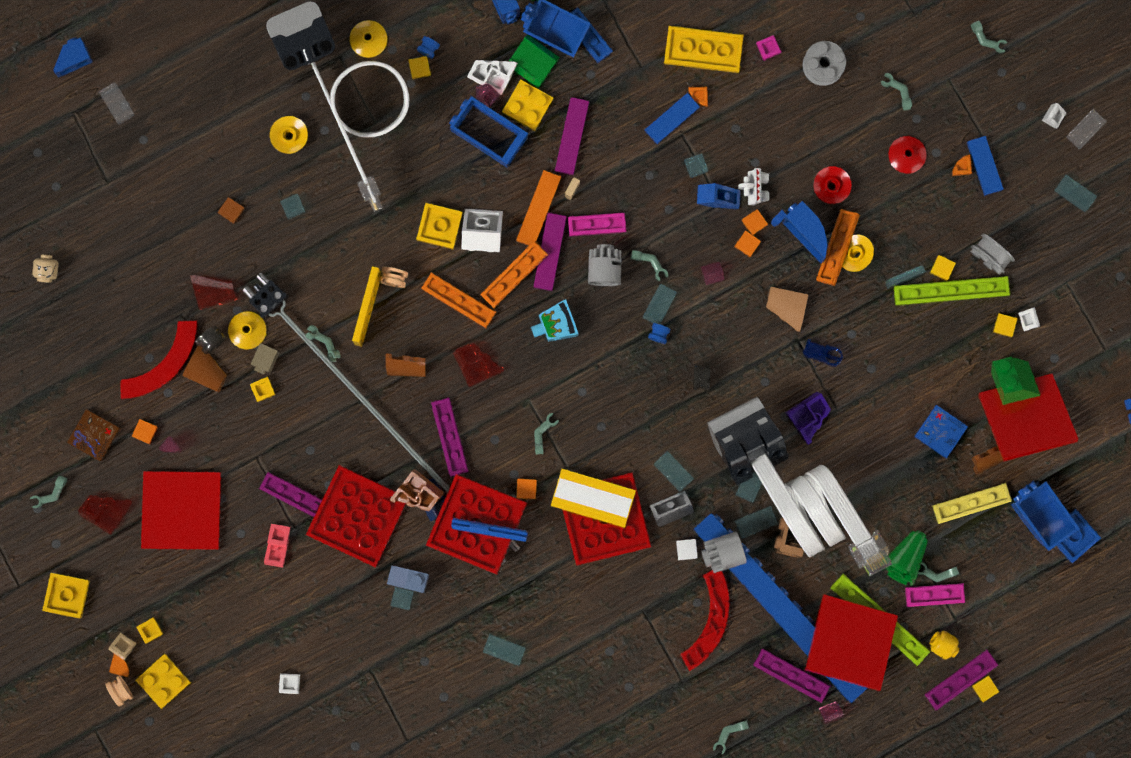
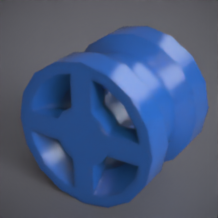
(428, 47)
(659, 333)

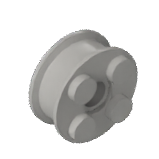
(824, 51)
(992, 254)

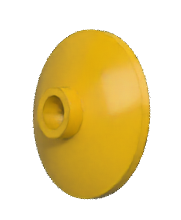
(371, 47)
(285, 126)
(861, 245)
(253, 337)

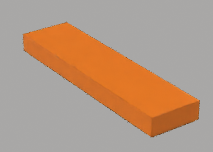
(538, 208)
(838, 247)
(514, 274)
(458, 300)

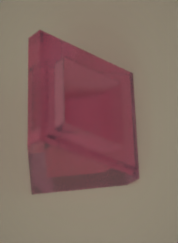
(486, 94)
(712, 273)
(170, 445)
(831, 712)

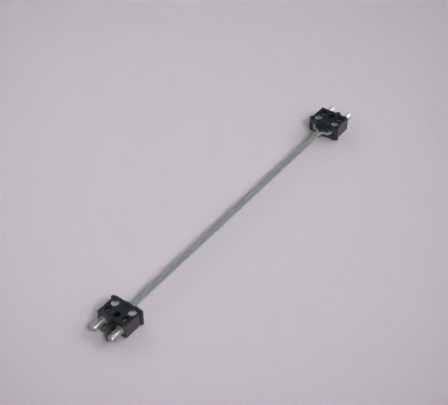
(266, 309)

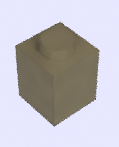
(264, 359)

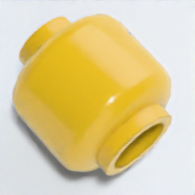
(944, 645)

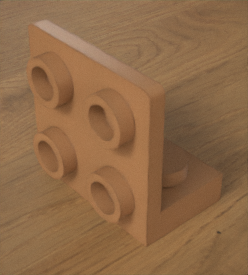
(791, 549)

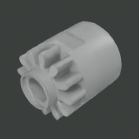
(604, 266)
(724, 552)

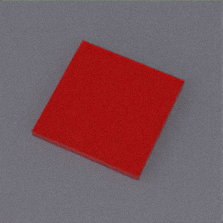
(1031, 423)
(480, 504)
(181, 510)
(356, 516)
(599, 540)
(851, 642)

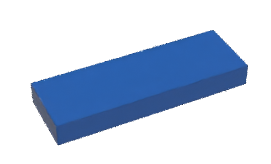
(593, 41)
(672, 118)
(984, 165)

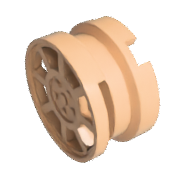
(393, 277)
(119, 691)

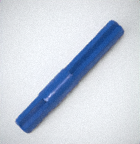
(489, 529)

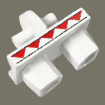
(752, 186)

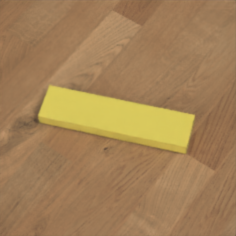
(972, 503)

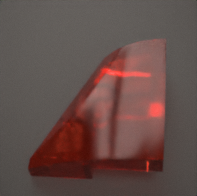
(212, 291)
(475, 364)
(104, 512)

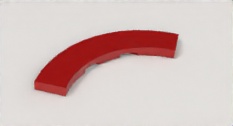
(168, 368)
(715, 624)

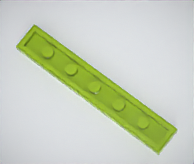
(951, 290)
(901, 639)

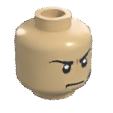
(45, 268)

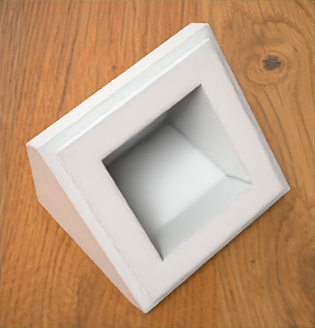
(1054, 115)
(1029, 319)

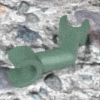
(978, 30)
(906, 101)
(637, 255)
(332, 353)
(539, 431)
(59, 485)
(941, 576)
(729, 729)

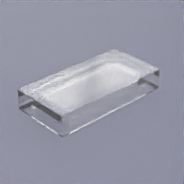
(116, 103)
(1086, 129)

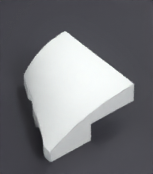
(493, 73)

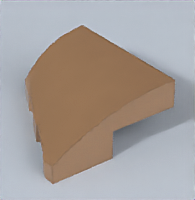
(788, 306)

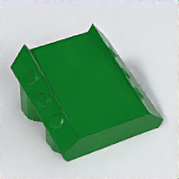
(533, 61)

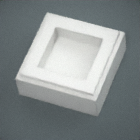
(686, 549)
(289, 683)

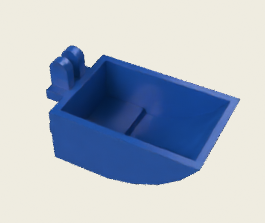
(554, 26)
(805, 227)
(1044, 514)

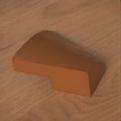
(405, 366)
(205, 370)
(986, 460)
(418, 492)

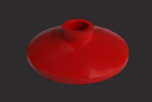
(902, 162)
(837, 177)

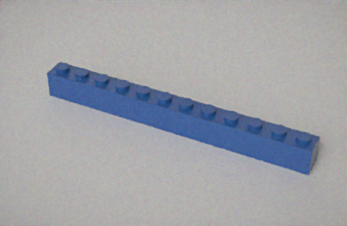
(773, 599)

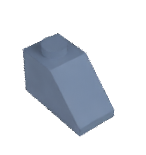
(408, 579)

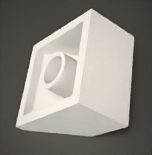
(482, 230)

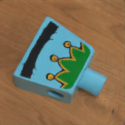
(556, 323)

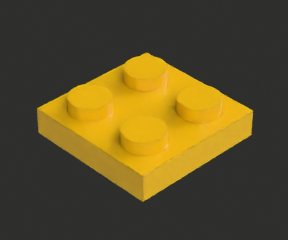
(527, 105)
(439, 226)
(66, 595)
(163, 681)

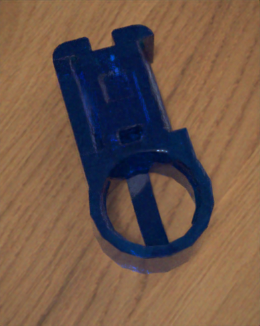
(819, 353)

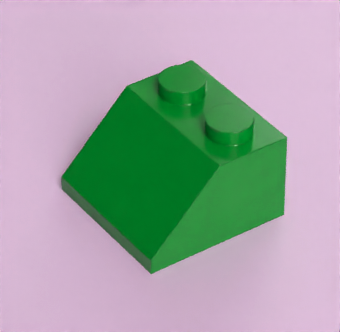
(1014, 380)

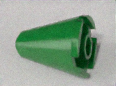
(907, 558)

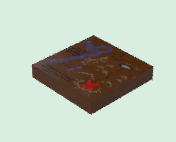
(93, 435)

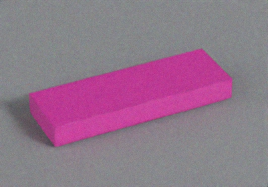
(597, 224)
(935, 595)

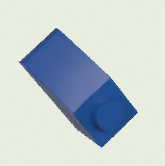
(72, 57)
(718, 196)

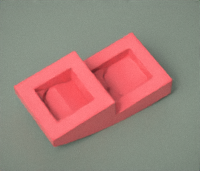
(277, 545)

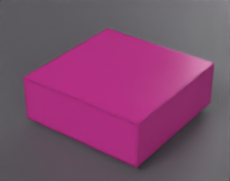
(768, 47)

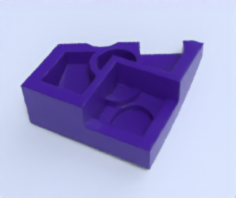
(808, 415)

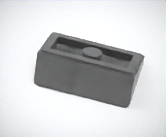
(671, 508)

